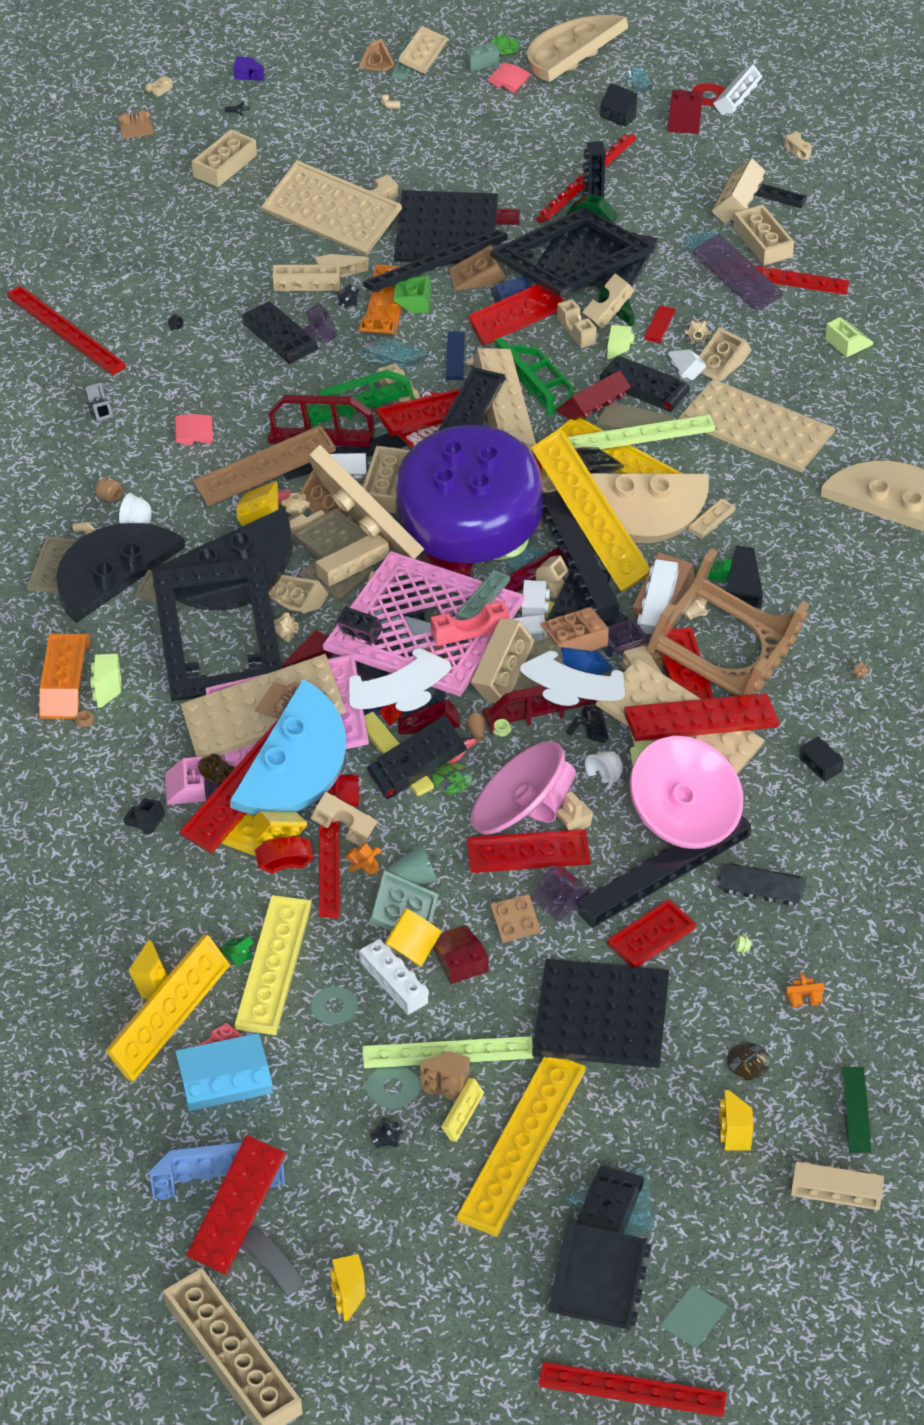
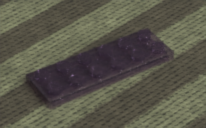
(737, 273)

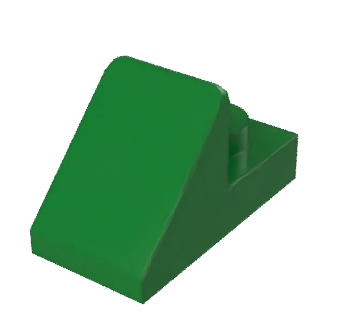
(237, 950)

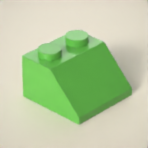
(414, 294)

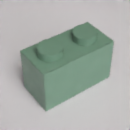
(482, 57)

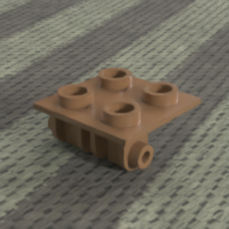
(136, 125)
(277, 699)
(515, 918)

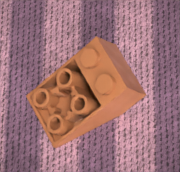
(578, 630)

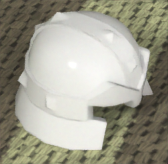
(135, 510)
(608, 765)

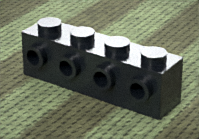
(594, 168)

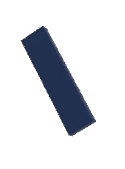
(455, 355)

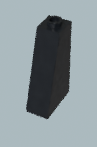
(744, 577)

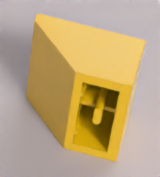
(274, 825)
(735, 1122)
(347, 1284)

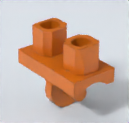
(363, 858)
(804, 987)

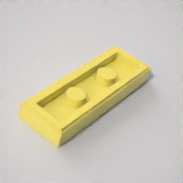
(462, 1109)

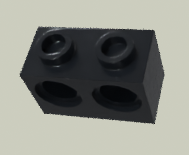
(359, 625)

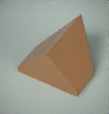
(377, 57)

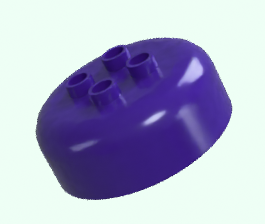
(469, 493)

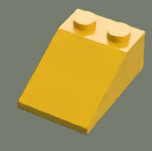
(257, 503)

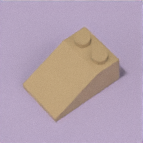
(723, 354)

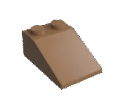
(477, 271)

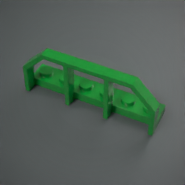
(529, 379)
(369, 398)

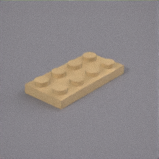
(423, 50)

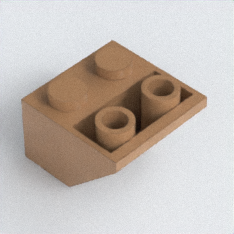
(445, 1074)

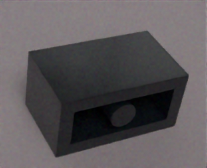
(821, 758)

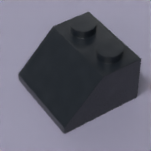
(619, 105)

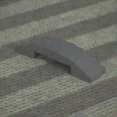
(272, 1261)

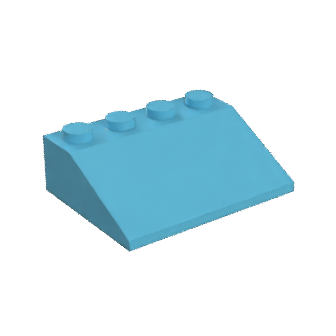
(224, 1072)

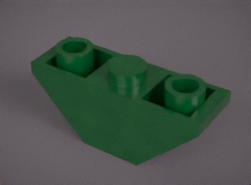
(596, 204)

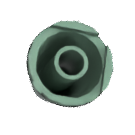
(414, 867)

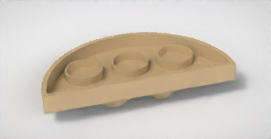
(570, 42)
(882, 489)
(654, 504)
(361, 505)

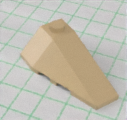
(298, 594)

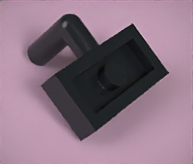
(594, 724)

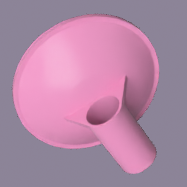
(525, 786)
(686, 792)

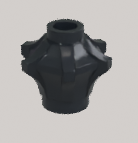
(348, 296)
(386, 1133)

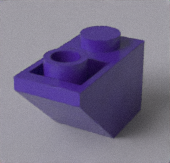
(248, 69)

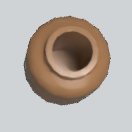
(108, 490)

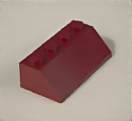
(594, 397)

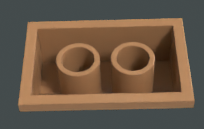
(319, 496)

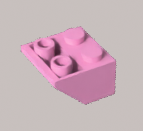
(185, 782)

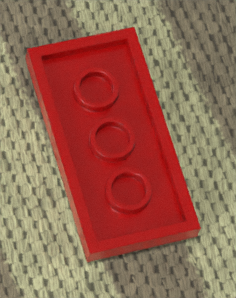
(651, 934)

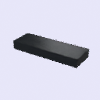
(781, 196)

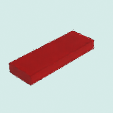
(660, 324)

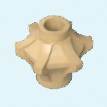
(702, 330)
(295, 504)
(696, 608)
(286, 627)

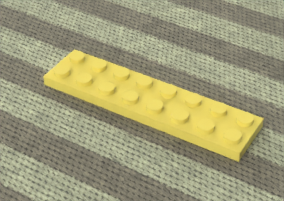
(273, 965)

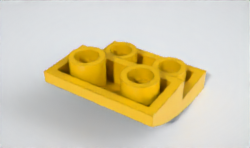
(413, 937)

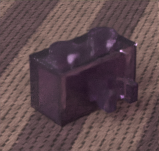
(321, 324)

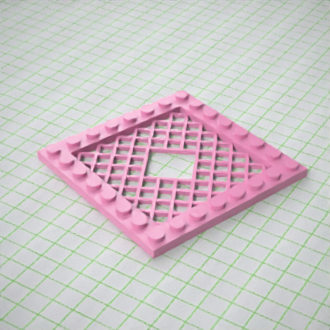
(433, 576)

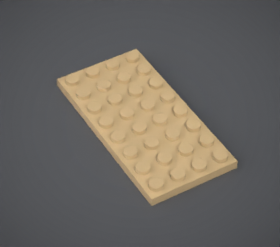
(331, 207)
(760, 425)
(648, 686)
(228, 718)

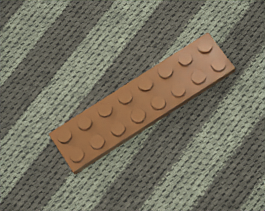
(261, 466)

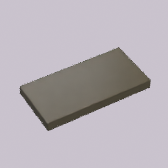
(623, 416)
(46, 567)

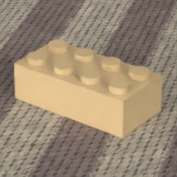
(224, 158)
(738, 191)
(763, 235)
(382, 476)
(502, 660)

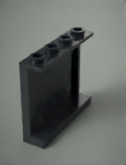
(599, 1276)

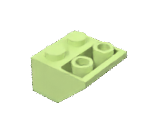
(846, 337)
(106, 678)

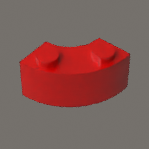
(284, 853)

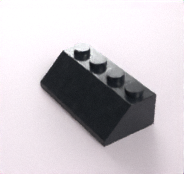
(597, 460)
(762, 882)

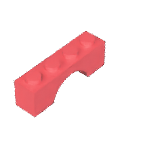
(448, 630)

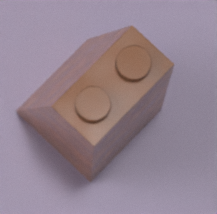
(684, 582)

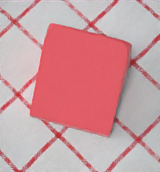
(283, 495)

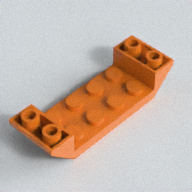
(382, 312)
(62, 675)

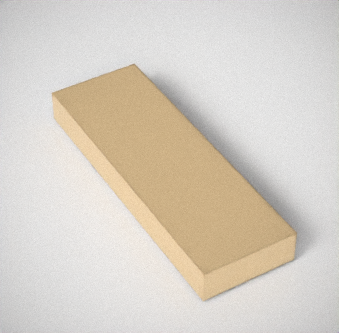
(711, 518)

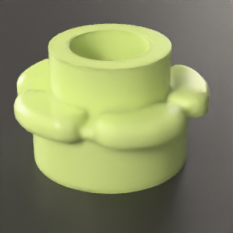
(501, 727)
(742, 944)

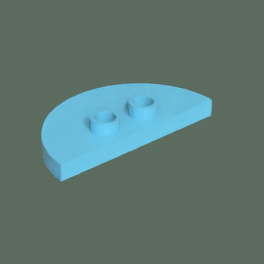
(297, 758)

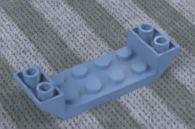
(196, 1164)

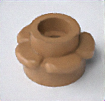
(861, 670)
(84, 718)

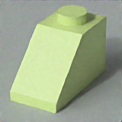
(619, 340)

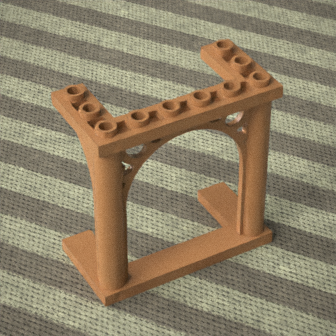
(776, 627)

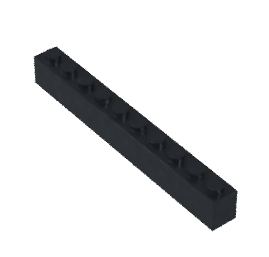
(579, 557)
(652, 876)

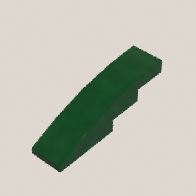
(856, 1109)

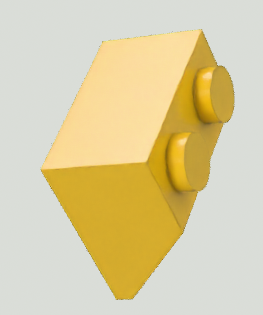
(148, 971)

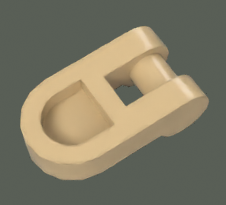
(159, 86)

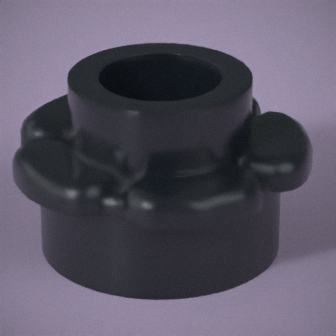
(175, 322)

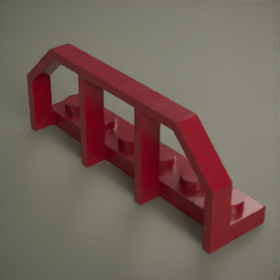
(338, 436)
(528, 708)

